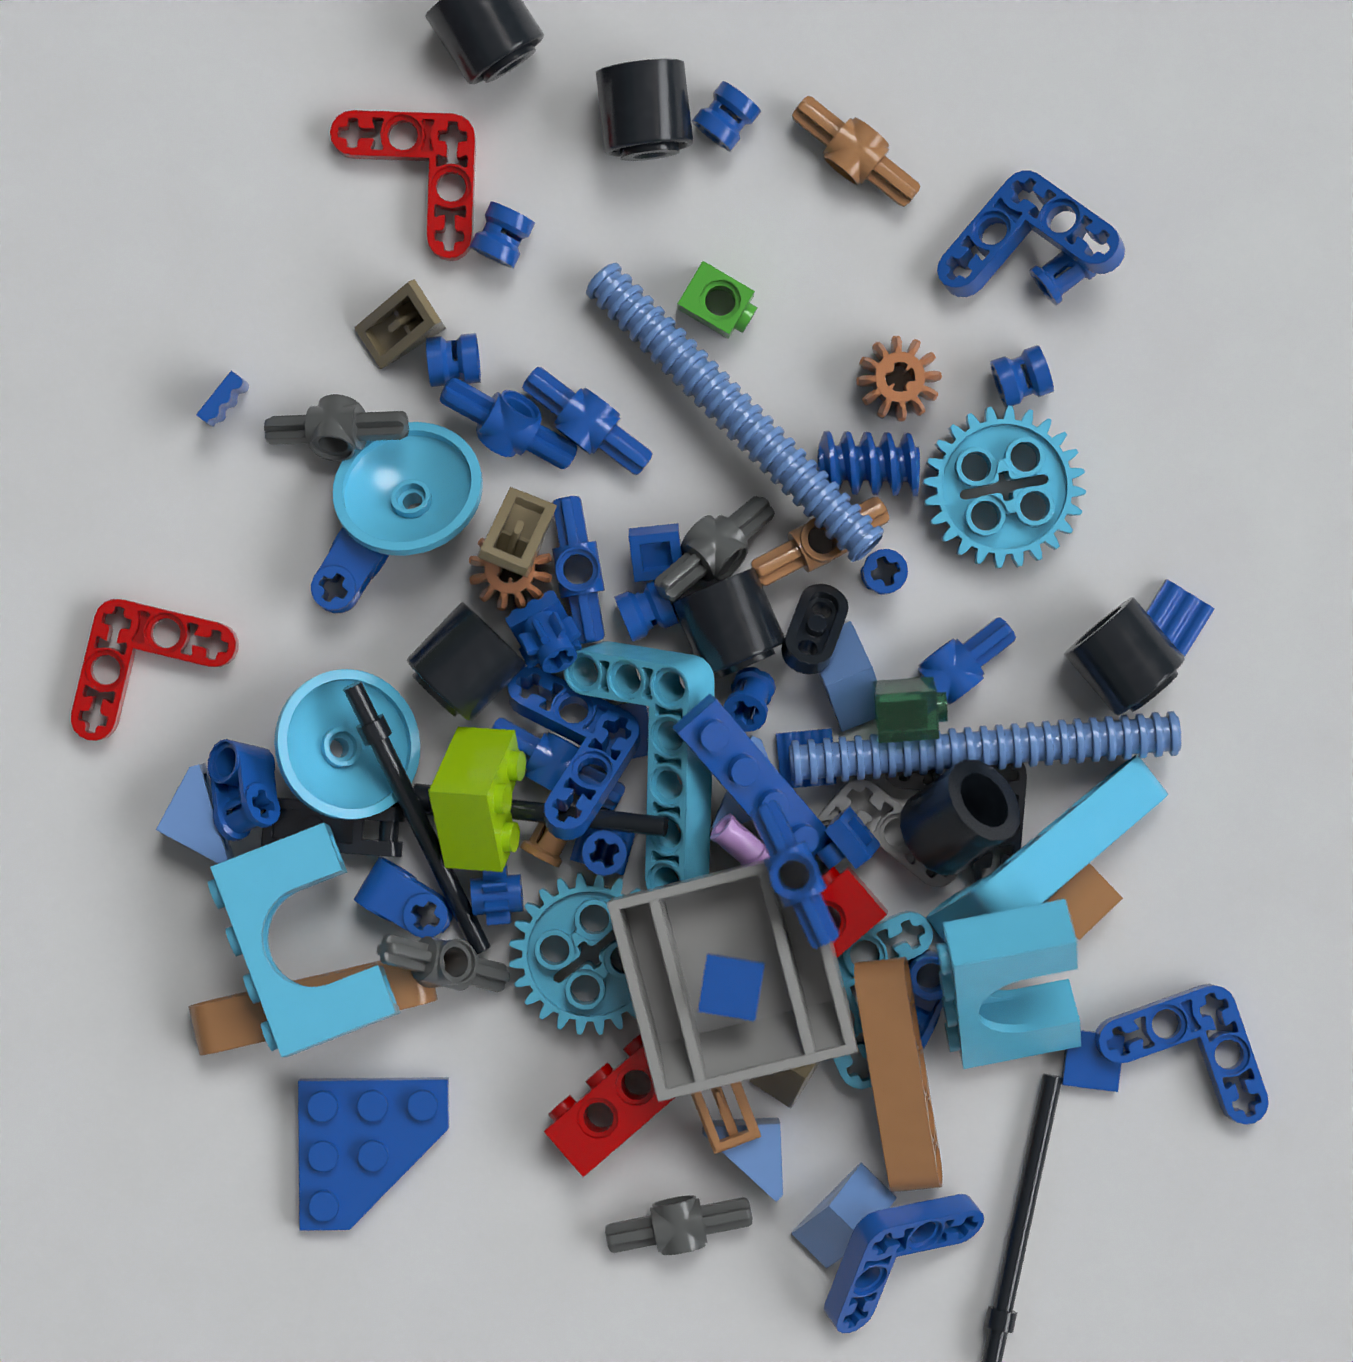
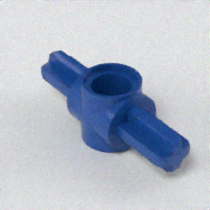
(587, 420)
(508, 423)
(573, 542)
(958, 665)
(549, 758)
(805, 900)

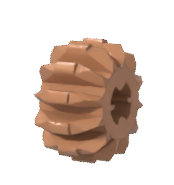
(886, 367)
(492, 575)

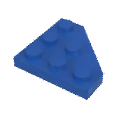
(361, 1141)

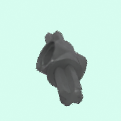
(336, 427)
(714, 548)
(426, 958)
(678, 1225)

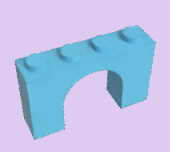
(251, 892)
(995, 952)

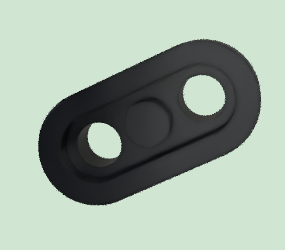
(812, 631)

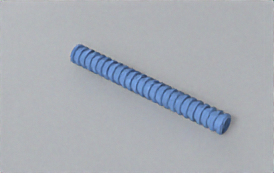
(734, 411)
(988, 746)

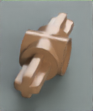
(856, 151)
(798, 553)

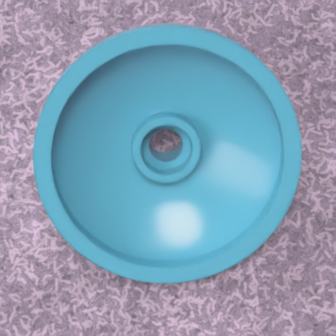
(390, 475)
(354, 782)

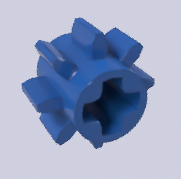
(549, 641)
(497, 896)

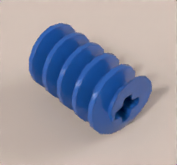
(870, 462)

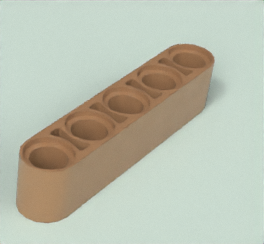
(236, 1021)
(898, 1074)

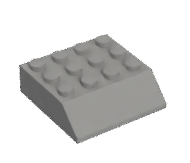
(739, 915)

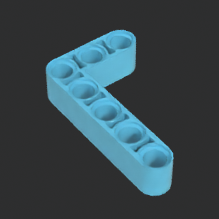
(668, 754)
(1059, 848)

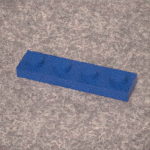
(745, 769)

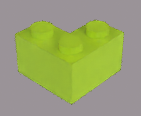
(475, 798)

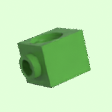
(702, 284)

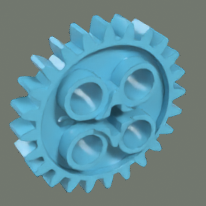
(994, 443)
(562, 918)

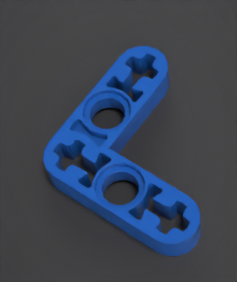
(1020, 219)
(589, 733)
(1190, 1026)
(884, 1237)

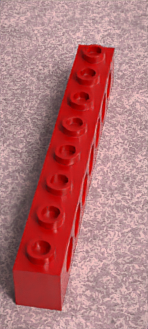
(589, 1144)

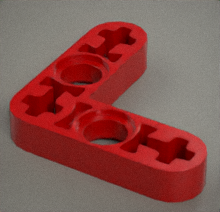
(426, 148)
(138, 637)

